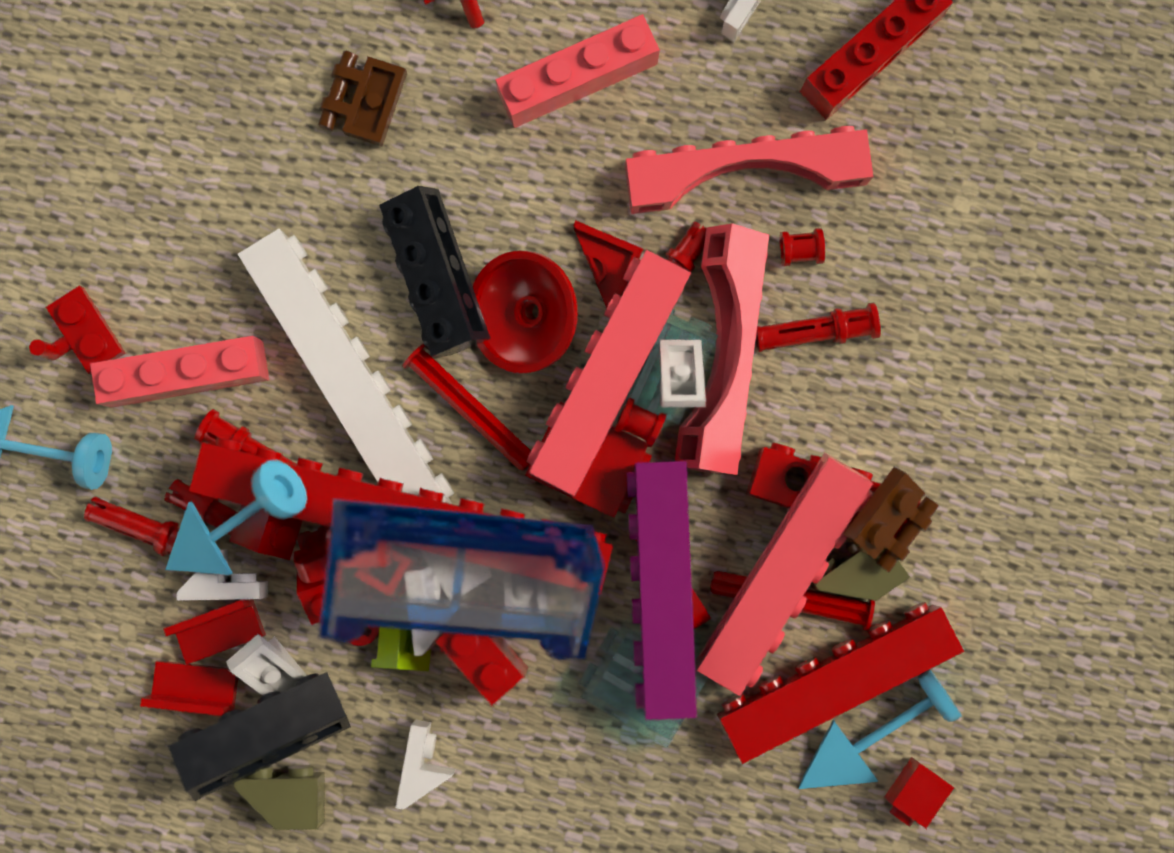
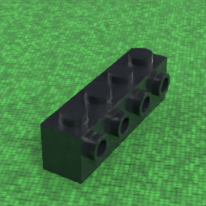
(433, 271)
(258, 736)

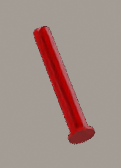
(468, 407)
(816, 604)

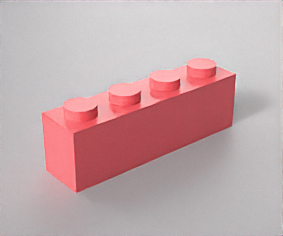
(578, 71)
(179, 371)

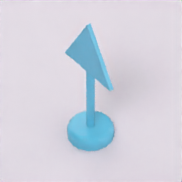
(89, 459)
(276, 491)
(839, 761)

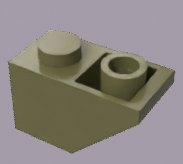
(860, 576)
(287, 798)

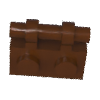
(373, 101)
(885, 513)

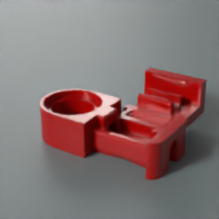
(312, 556)

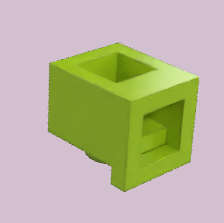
(397, 651)

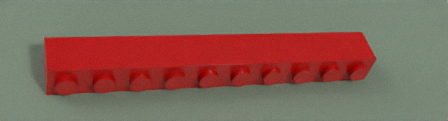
(228, 473)

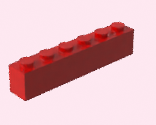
(839, 682)

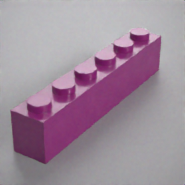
(664, 590)

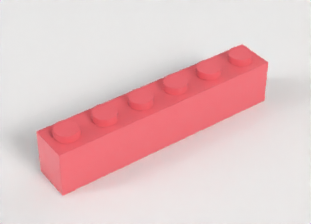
(609, 373)
(783, 575)

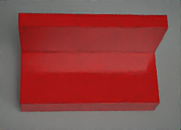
(217, 630)
(192, 688)

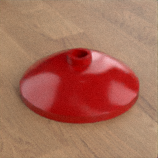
(506, 296)

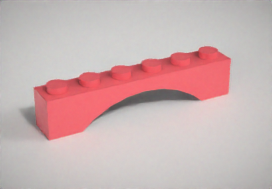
(827, 159)
(735, 274)

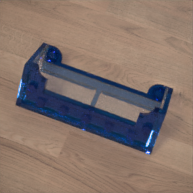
(460, 575)

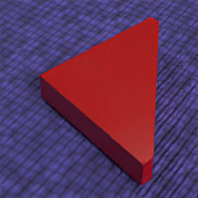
(607, 259)

